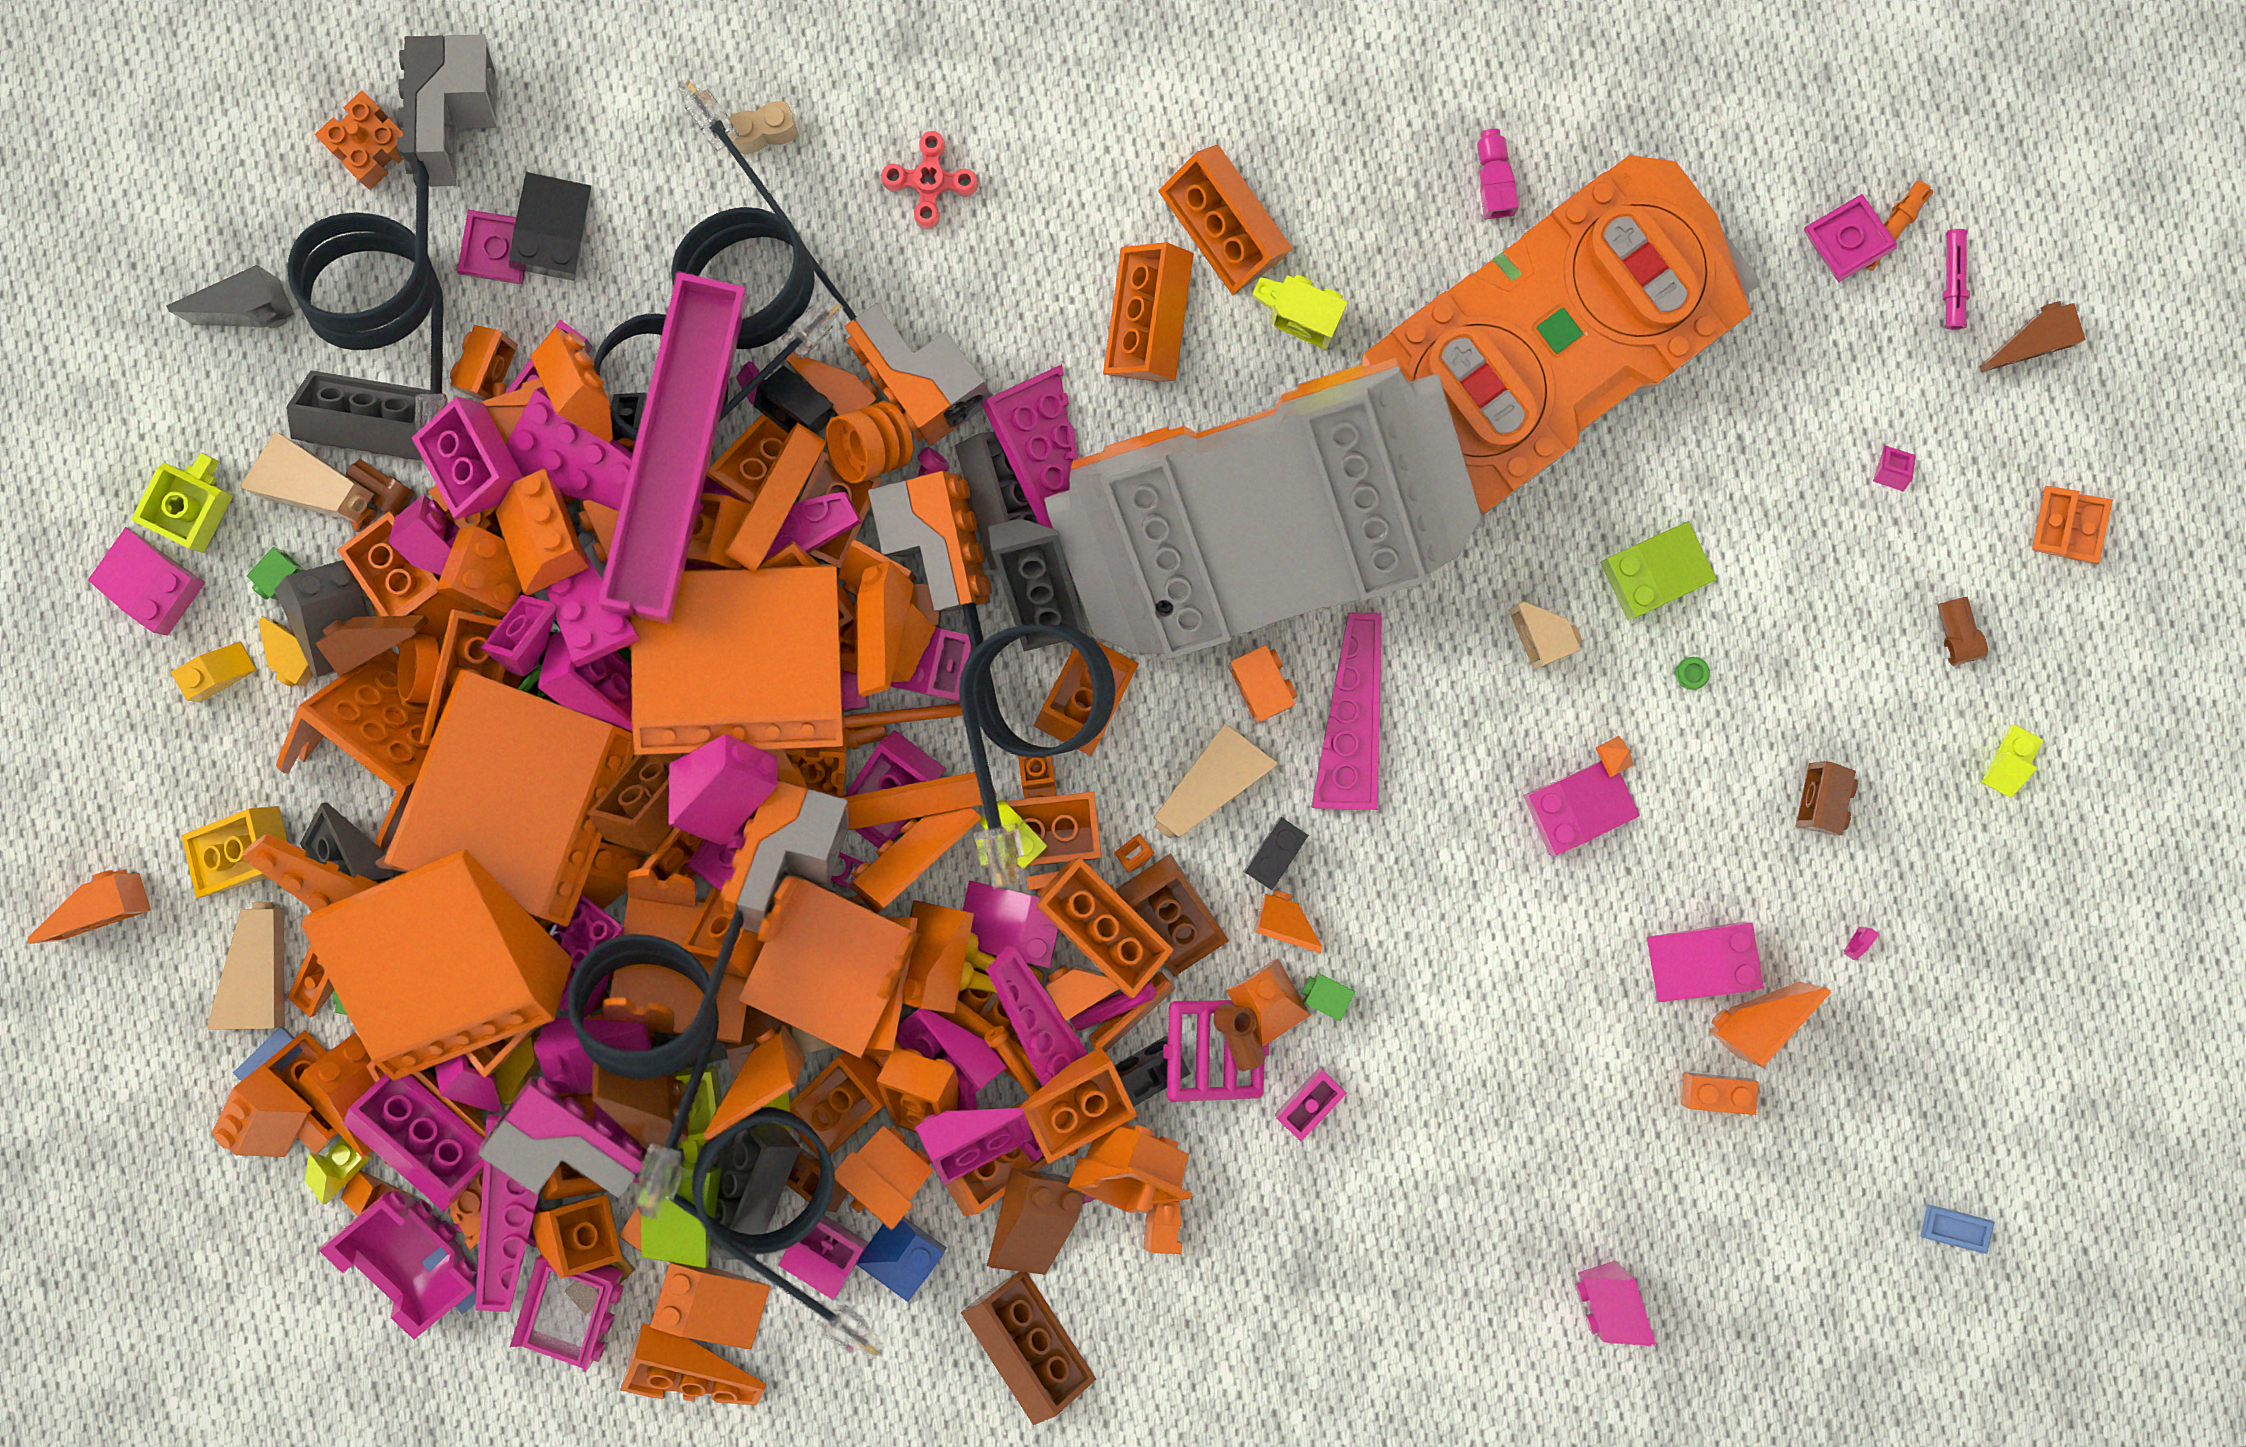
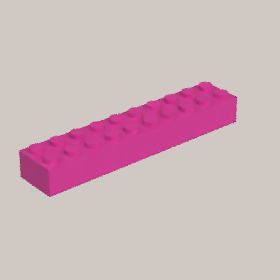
(673, 448)

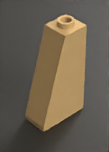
(302, 480)
(1216, 777)
(253, 975)

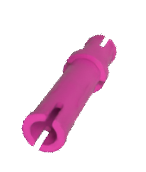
(1956, 279)

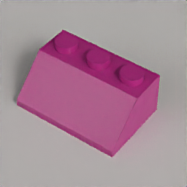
(467, 457)

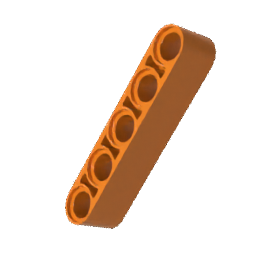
(775, 497)

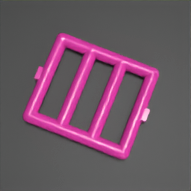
(1202, 1091)

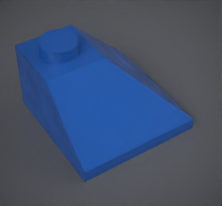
(901, 1257)

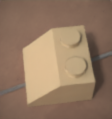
(1544, 634)

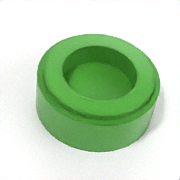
(1692, 673)

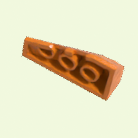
(678, 1364)

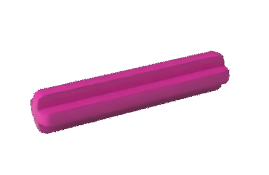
(1111, 1007)

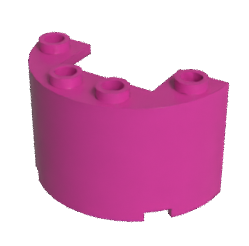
(388, 1248)

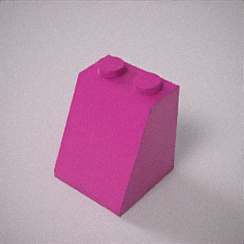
(719, 787)

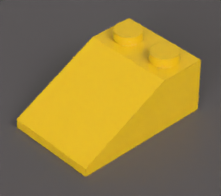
(217, 849)

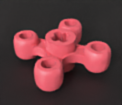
(929, 193)

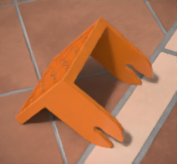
(370, 724)
(827, 964)
(658, 994)

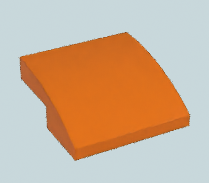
(2072, 525)

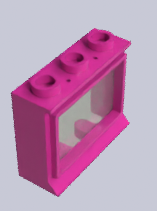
(568, 1314)

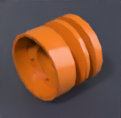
(869, 442)
(418, 667)

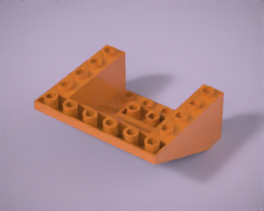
(742, 661)
(515, 791)
(437, 964)

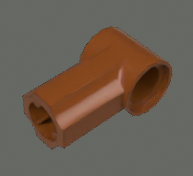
(387, 491)
(1962, 636)
(1239, 1030)

